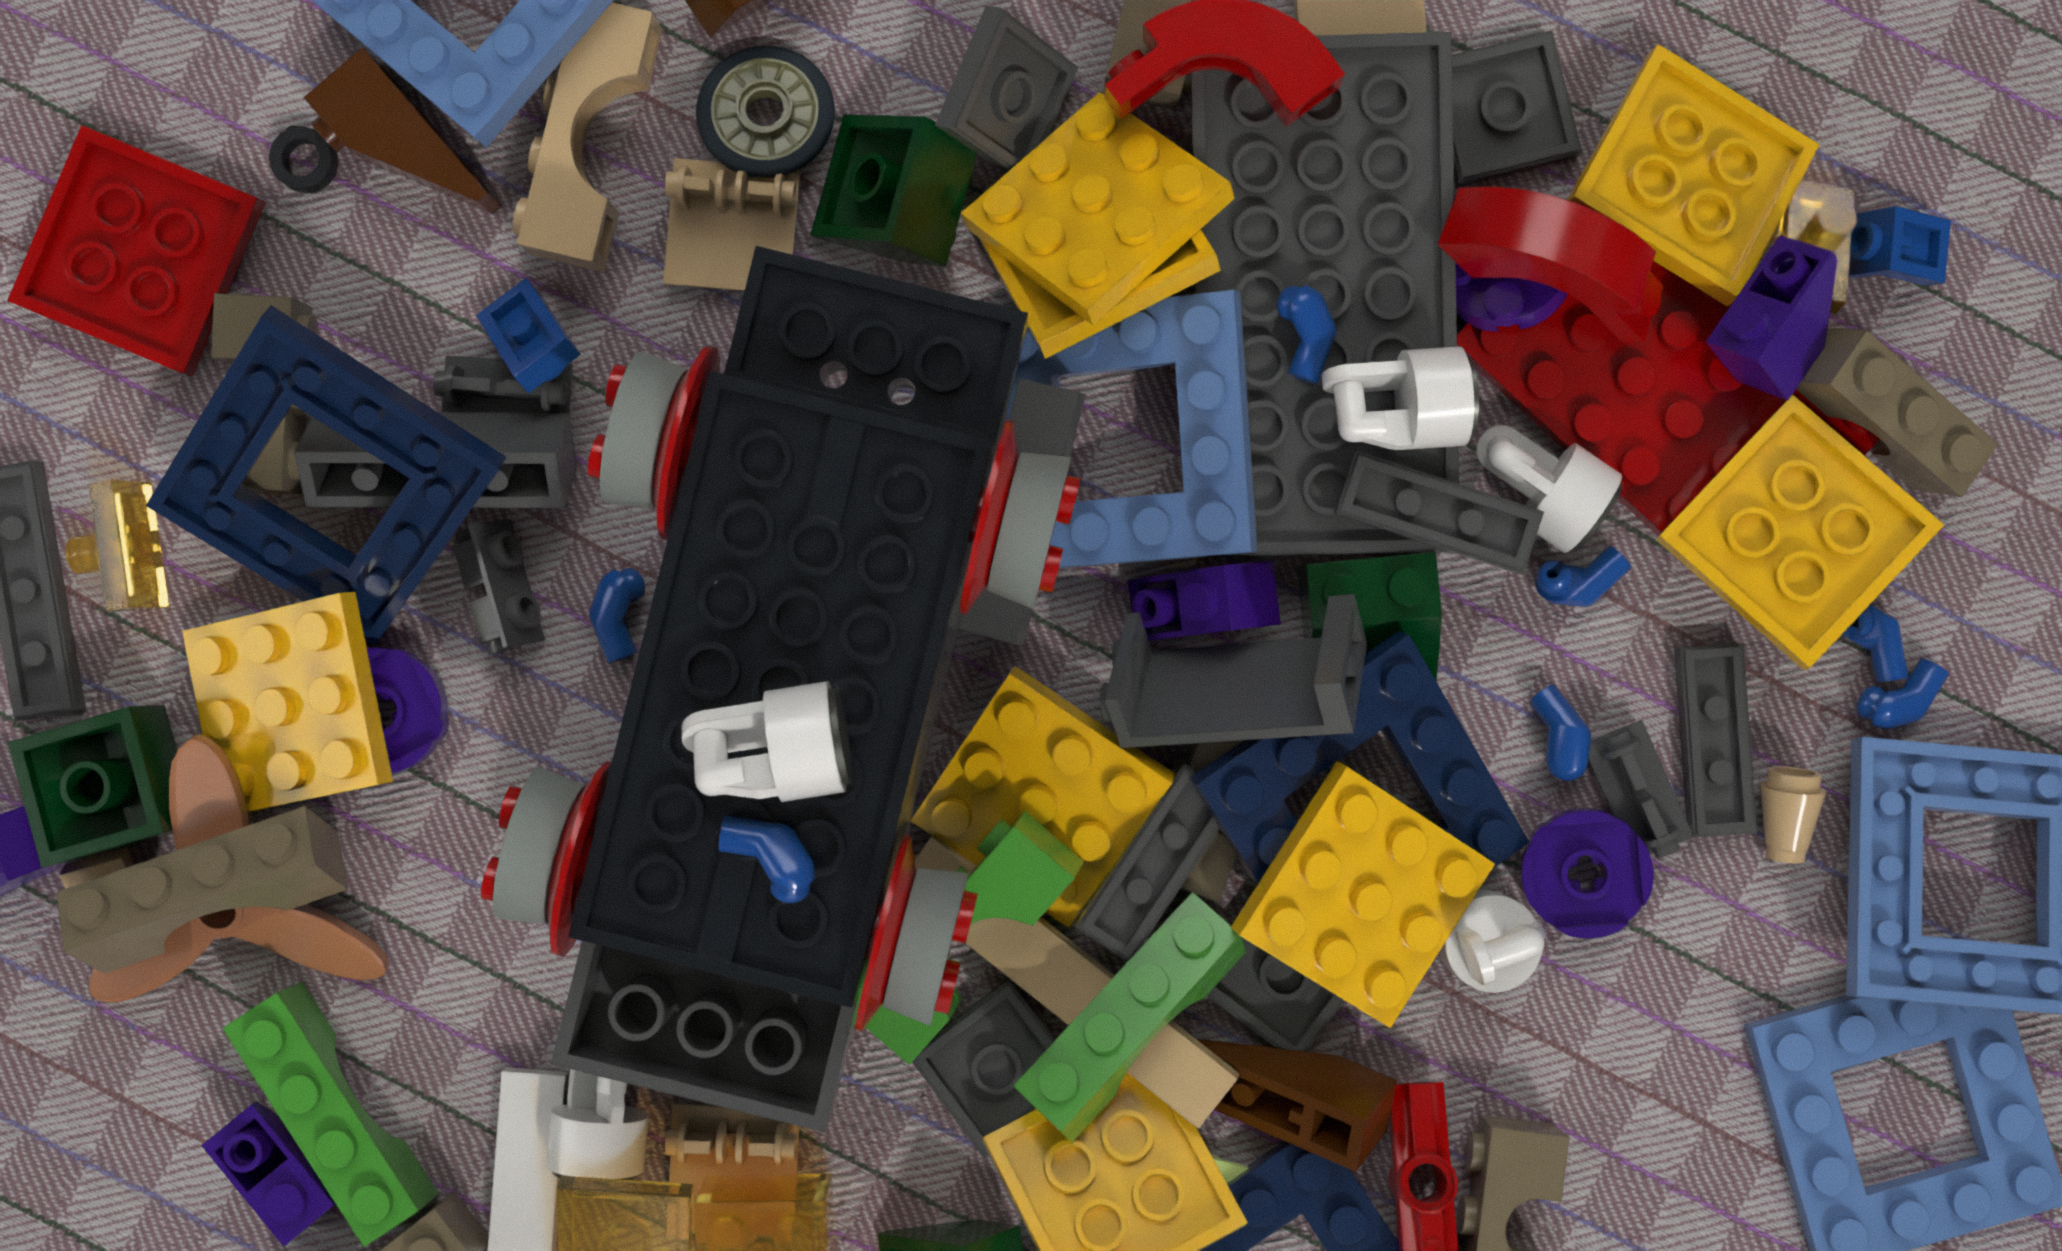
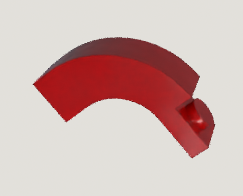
(1234, 37)
(1559, 245)

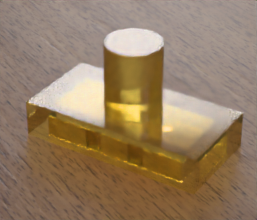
(1825, 219)
(122, 547)

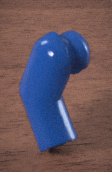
(609, 609)
(1882, 637)
(1904, 704)
(1567, 734)
(777, 850)

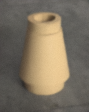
(1790, 811)

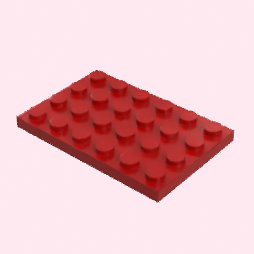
(1647, 408)

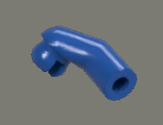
(1315, 327)
(1581, 585)

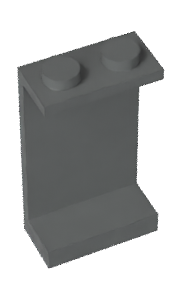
(1237, 688)

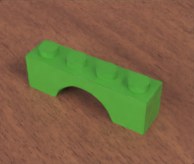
(1015, 880)
(1101, 1044)
(297, 1068)

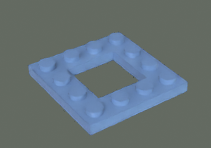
(472, 88)
(1217, 506)
(1885, 942)
(2003, 1183)

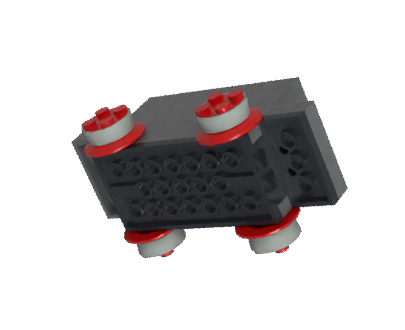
(799, 550)

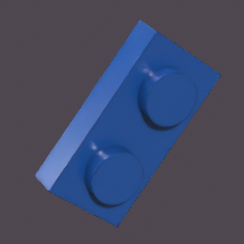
(528, 336)

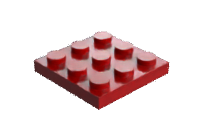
(136, 250)

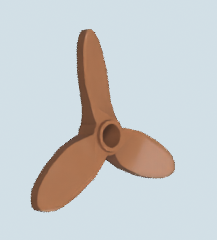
(206, 804)

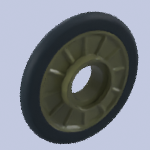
(760, 74)

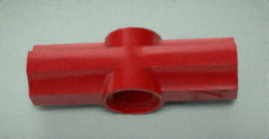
(1420, 1137)

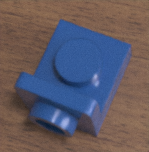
(1900, 246)

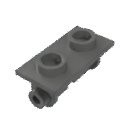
(489, 386)
(493, 557)
(1639, 788)

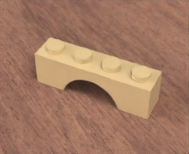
(563, 212)

